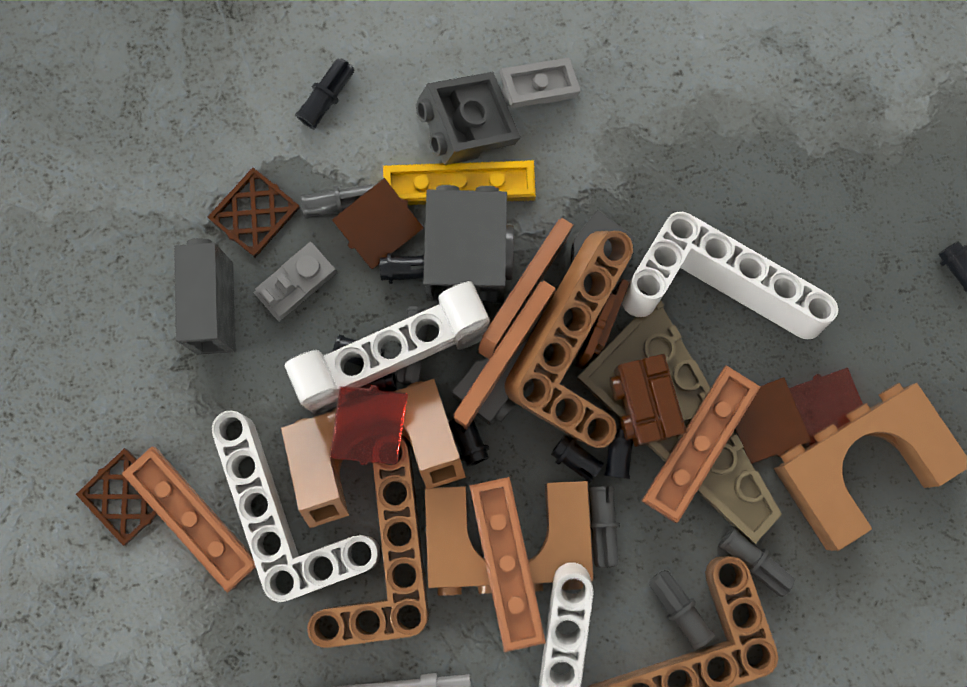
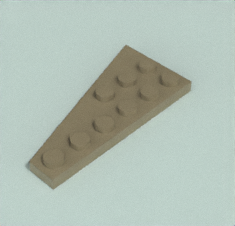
(732, 482)

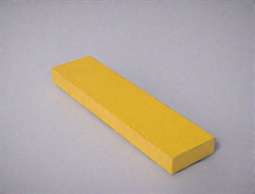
(414, 180)

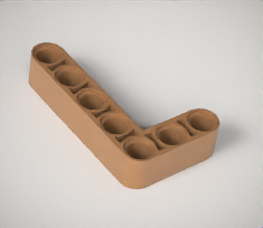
(567, 341)
(393, 556)
(731, 651)

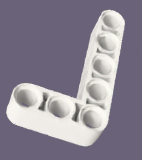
(733, 270)
(275, 521)
(567, 647)

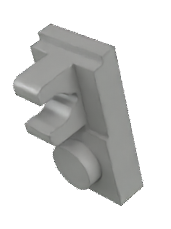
(539, 83)
(295, 281)

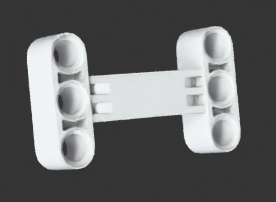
(459, 321)

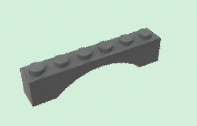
(497, 403)

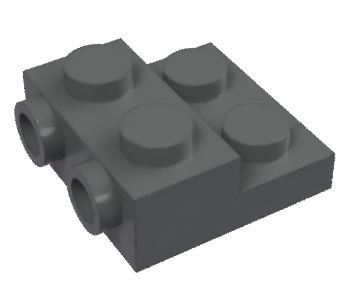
(466, 117)

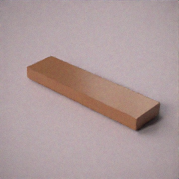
(524, 288)
(504, 354)
(701, 444)
(190, 518)
(507, 564)

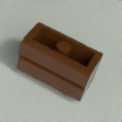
(648, 400)

